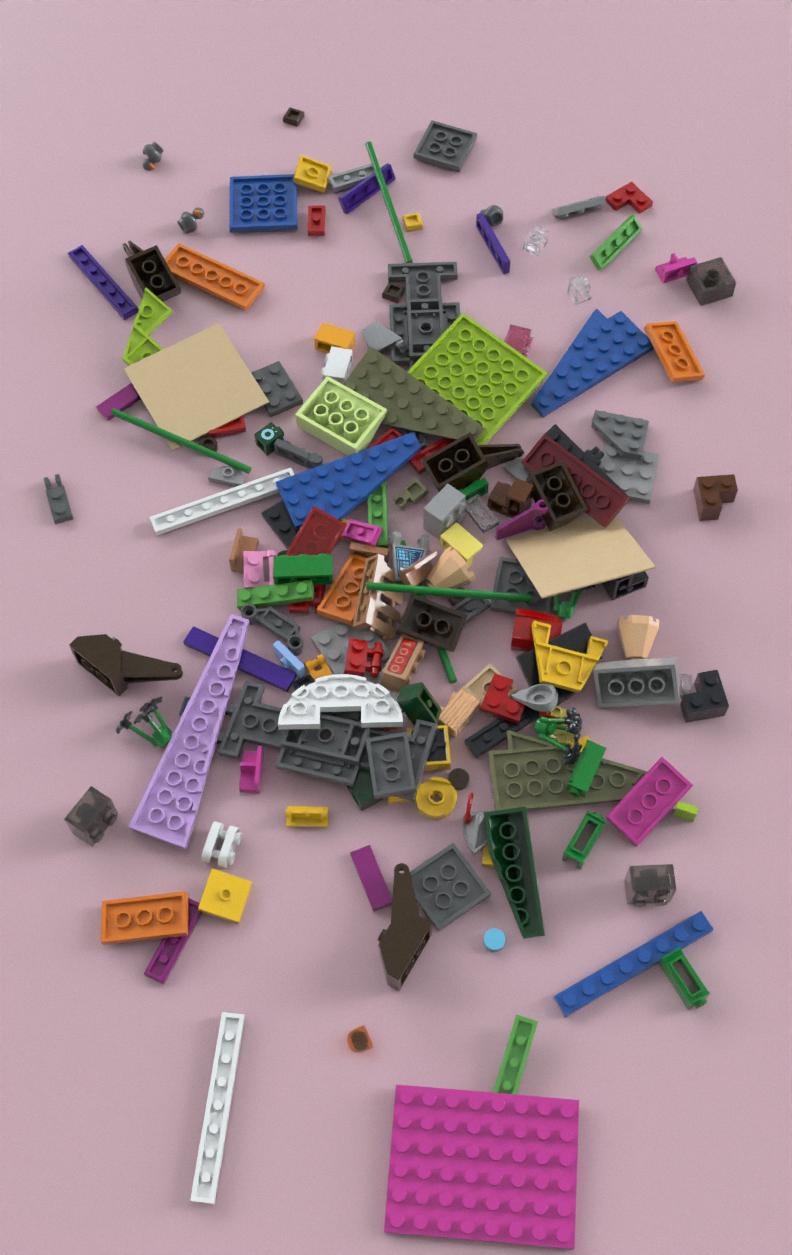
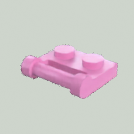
(253, 568)

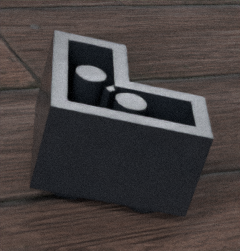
(625, 585)
(708, 700)

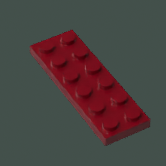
(599, 495)

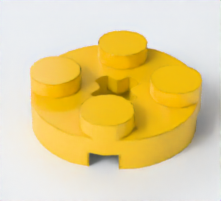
(438, 809)

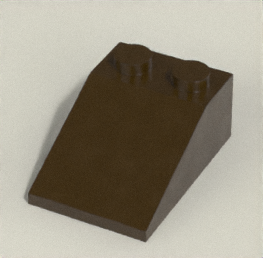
(431, 623)

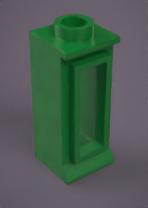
(585, 769)
(594, 819)
(697, 999)

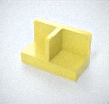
(461, 541)

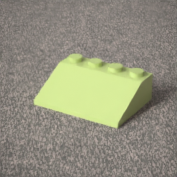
(340, 417)

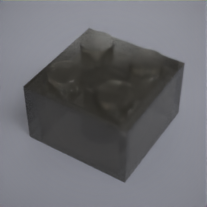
(711, 281)
(91, 816)
(650, 884)

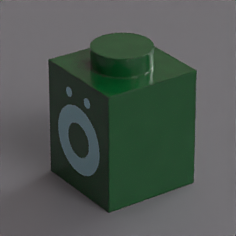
(267, 436)

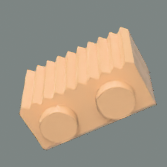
(458, 711)

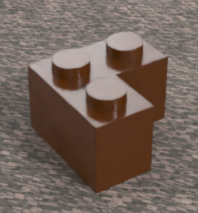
(711, 492)
(511, 499)

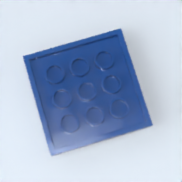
(263, 203)

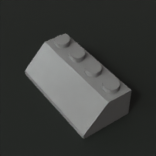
(637, 682)

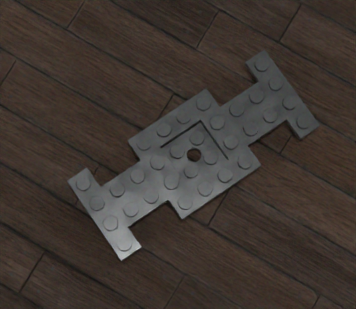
(422, 309)
(259, 725)

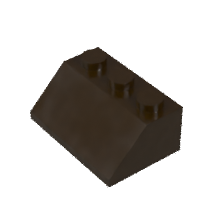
(560, 495)

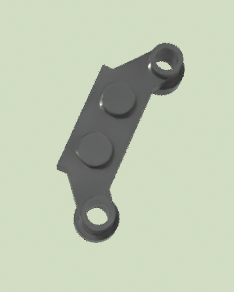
(277, 624)

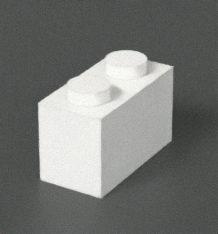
(338, 364)

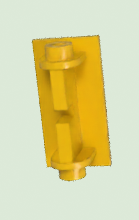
(307, 816)

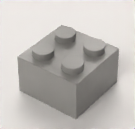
(444, 511)

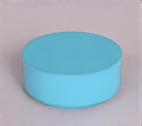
(494, 940)

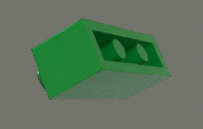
(303, 567)

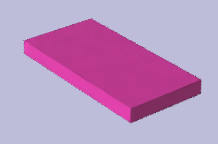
(649, 801)

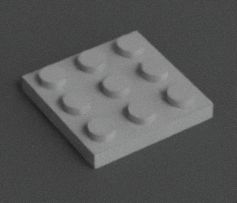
(631, 475)
(334, 642)

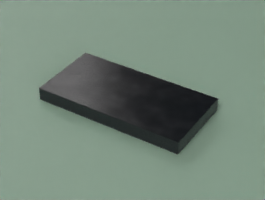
(573, 639)

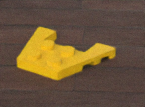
(563, 666)

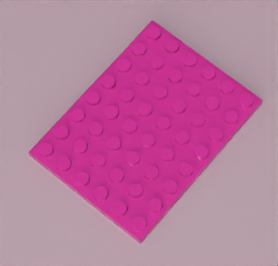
(483, 1167)

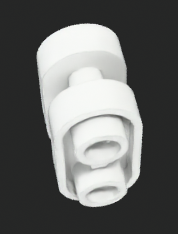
(231, 839)

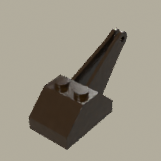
(150, 271)
(467, 461)
(117, 668)
(406, 934)

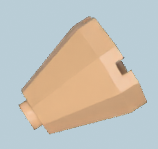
(450, 571)
(637, 635)

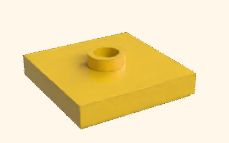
(312, 174)
(224, 896)

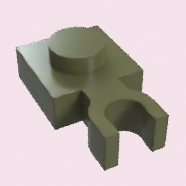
(412, 492)

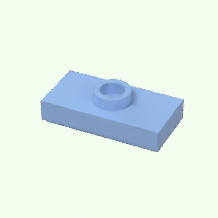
(288, 660)

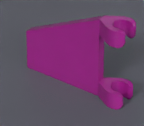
(523, 522)

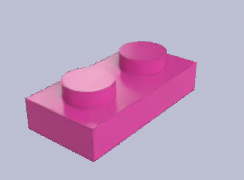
(362, 532)

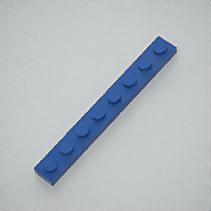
(632, 964)

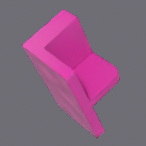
(675, 268)
(251, 771)

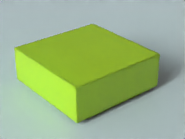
(685, 811)

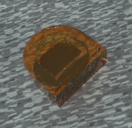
(359, 1040)

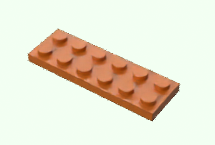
(214, 277)

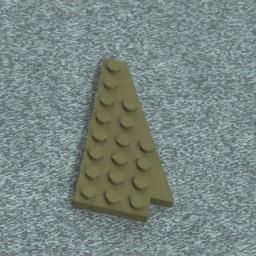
(408, 400)
(536, 776)

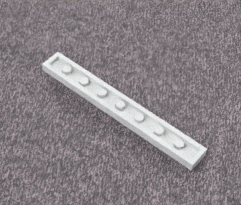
(218, 503)
(217, 1109)

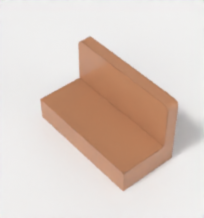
(241, 544)
(367, 551)
(418, 570)

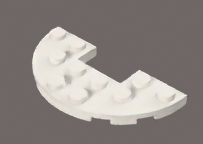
(340, 694)

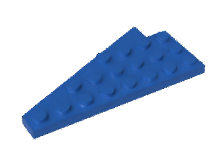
(593, 356)
(346, 481)

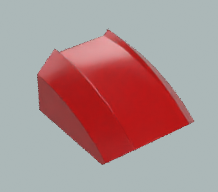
(522, 632)

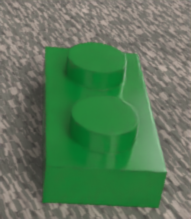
(477, 487)

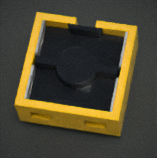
(439, 754)

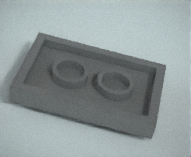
(277, 388)
(390, 765)

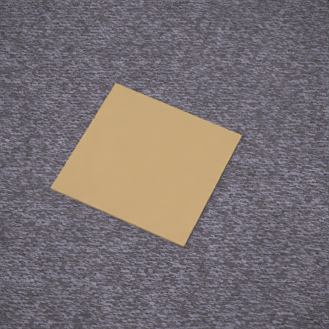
(196, 385)
(578, 555)

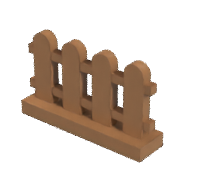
(369, 600)

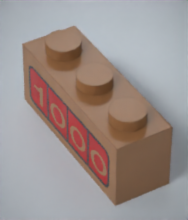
(403, 663)

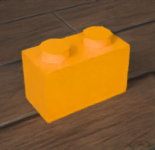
(330, 335)

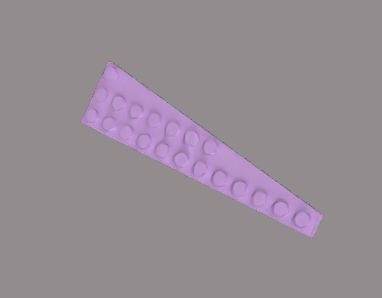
(178, 782)

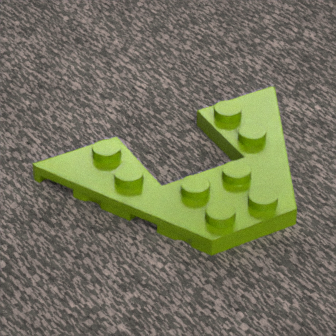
(150, 316)

